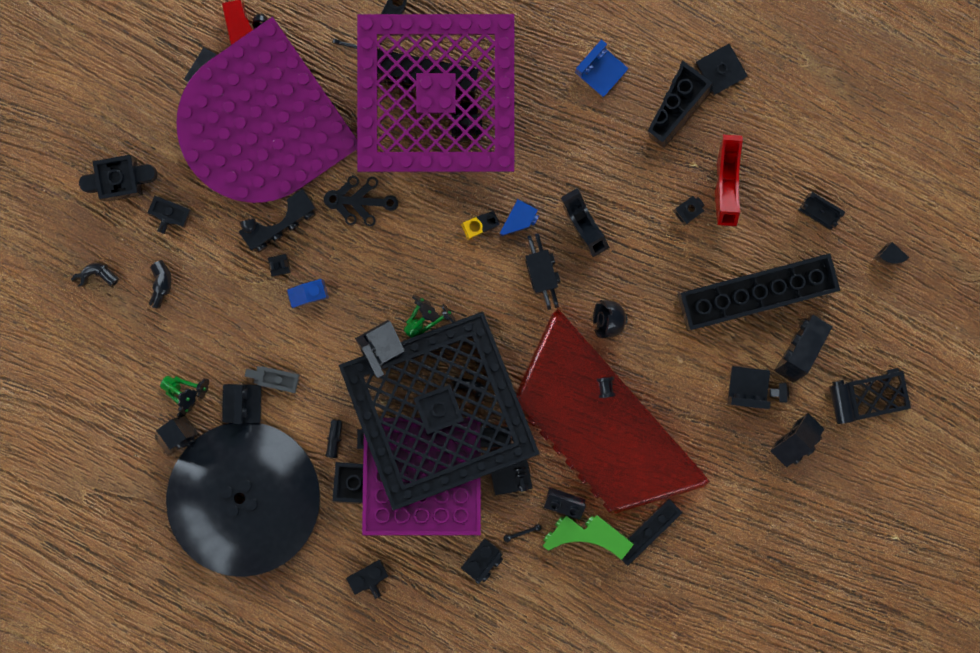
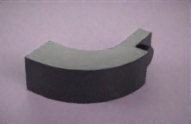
(584, 223)

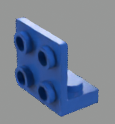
(601, 69)

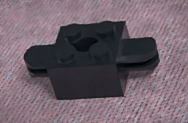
(118, 178)
(541, 271)

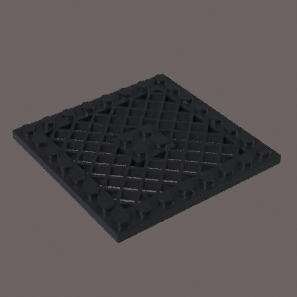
(439, 411)

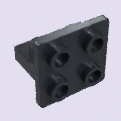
(241, 403)

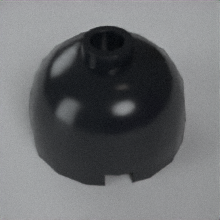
(609, 319)

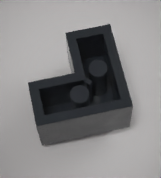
(798, 441)

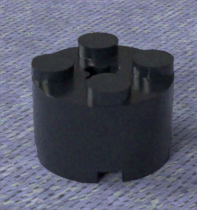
(465, 123)

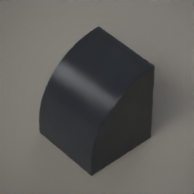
(891, 255)

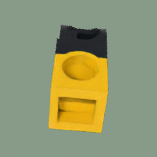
(480, 225)

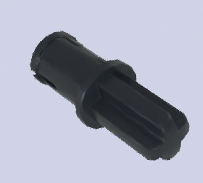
(334, 438)

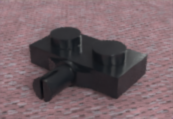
(168, 213)
(368, 578)

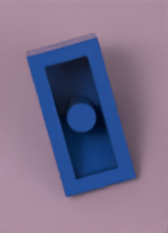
(520, 218)
(307, 293)

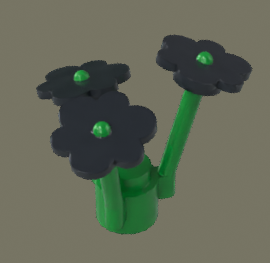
(415, 327)
(186, 399)

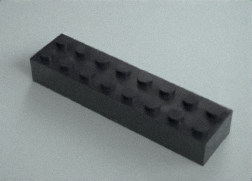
(758, 292)

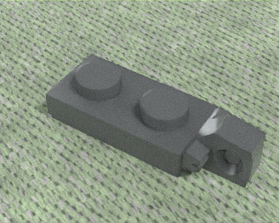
(274, 378)

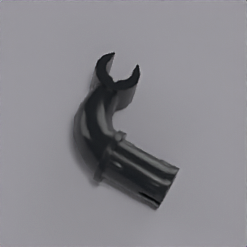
(98, 269)

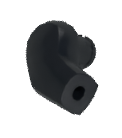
(161, 284)

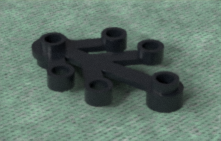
(357, 201)

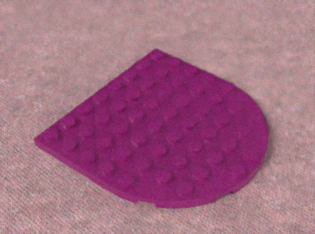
(259, 120)

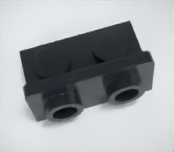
(565, 503)
(482, 561)

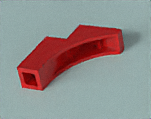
(236, 20)
(728, 180)

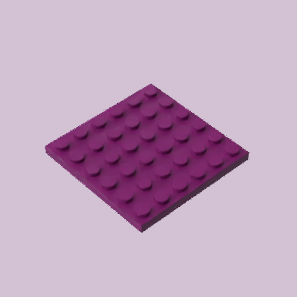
(445, 514)

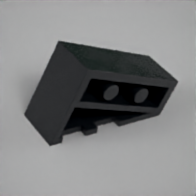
(803, 348)
(176, 434)

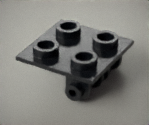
(512, 479)

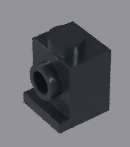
(683, 213)

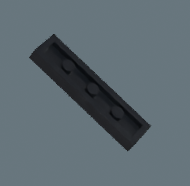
(651, 529)

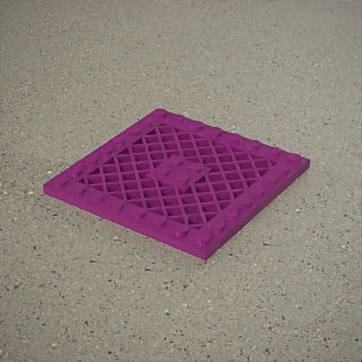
(435, 92)

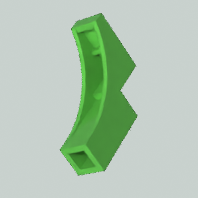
(597, 532)

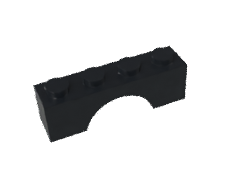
(299, 208)

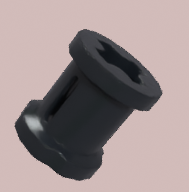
(606, 387)

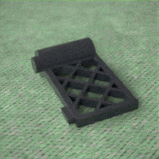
(845, 401)

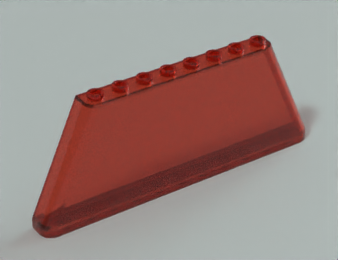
(606, 439)

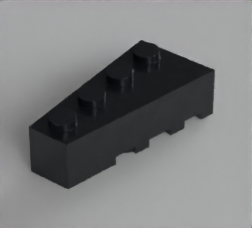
(681, 101)

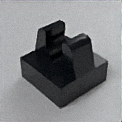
(279, 265)
(781, 392)

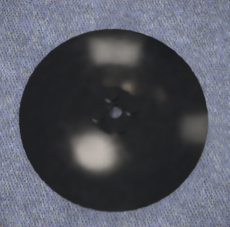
(277, 507)

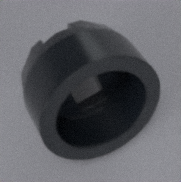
(257, 18)
(248, 225)

